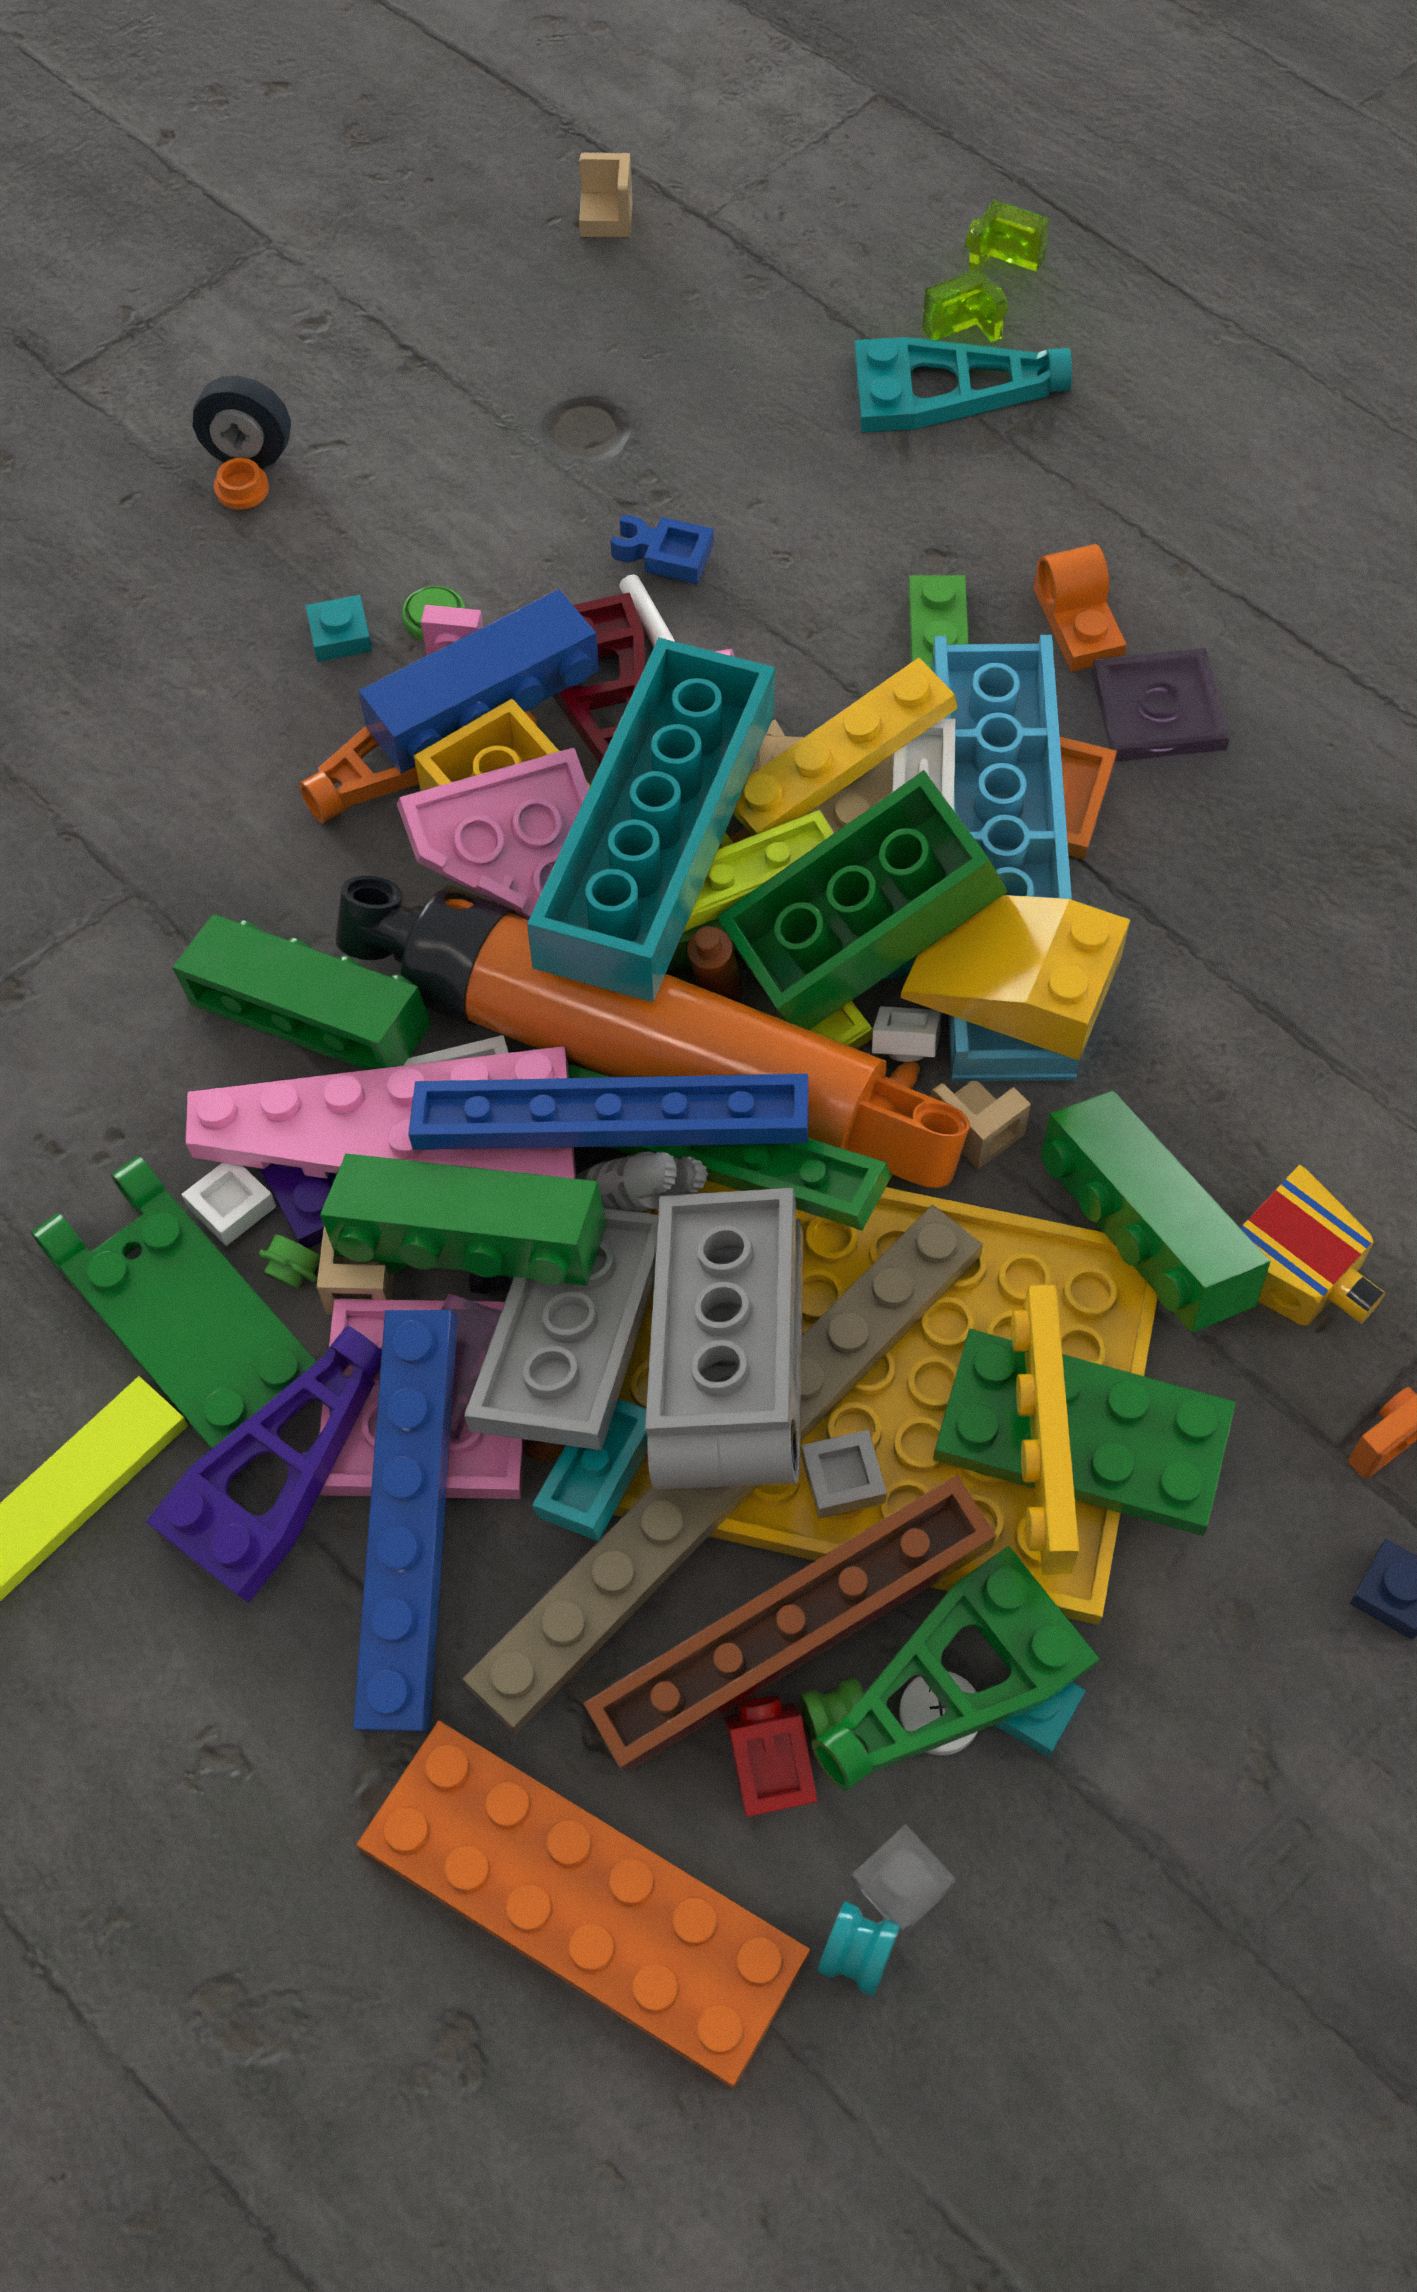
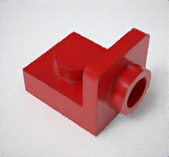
(770, 1756)

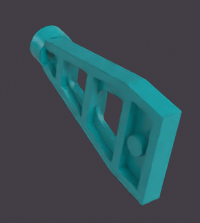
(886, 385)

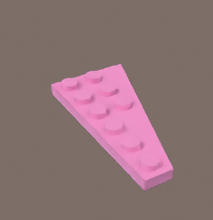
(358, 1113)

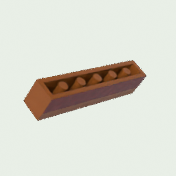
(790, 1624)

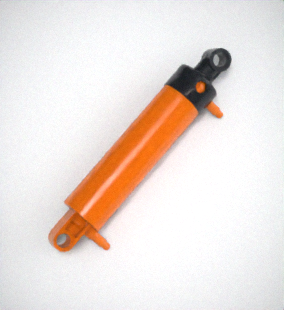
(478, 968)

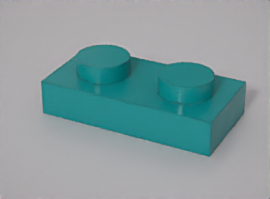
(591, 1482)

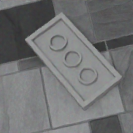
(568, 1346)

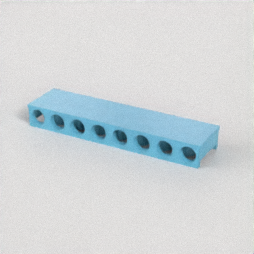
(1013, 808)

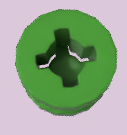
(829, 1708)

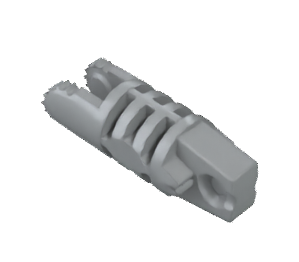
(641, 1179)

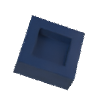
(1390, 1589)

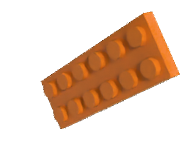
(585, 1903)

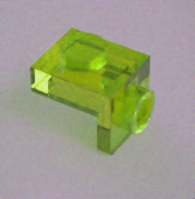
(962, 304)

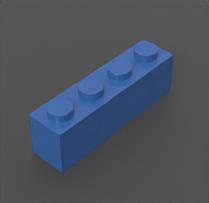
(514, 658)

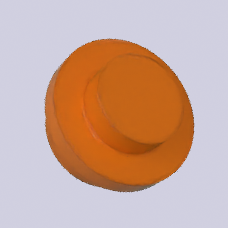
(240, 484)

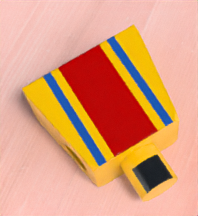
(1312, 1252)

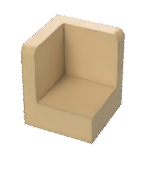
(605, 195)
(993, 1121)
(350, 1279)

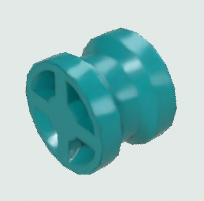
(858, 1948)

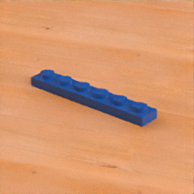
(610, 1112)
(406, 1522)

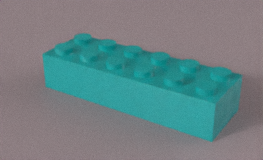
(652, 820)

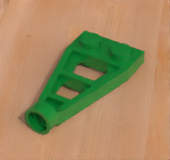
(1022, 1629)

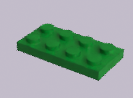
(1132, 1438)

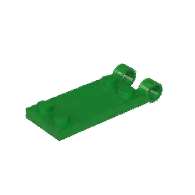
(180, 1309)

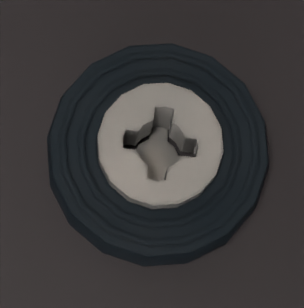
(241, 420)

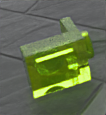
(1007, 235)

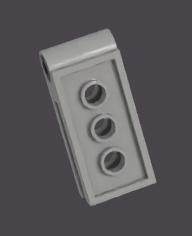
(726, 1341)

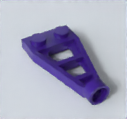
(221, 1534)

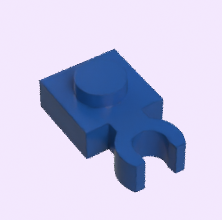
(670, 550)

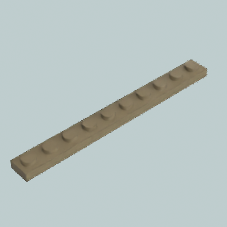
(672, 1523)

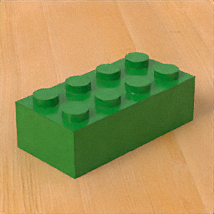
(862, 903)

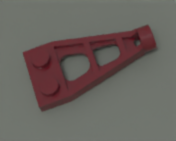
(617, 634)

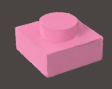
(447, 624)

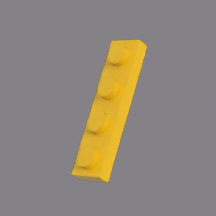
(844, 748)
(1047, 1456)

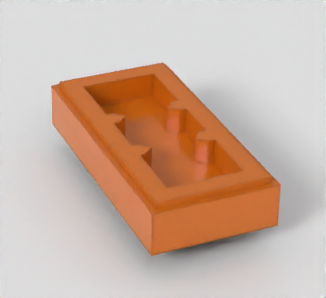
(1389, 1436)

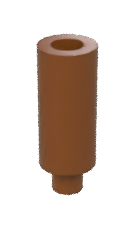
(715, 962)

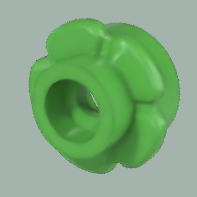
(290, 1262)

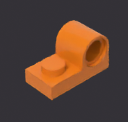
(1074, 599)

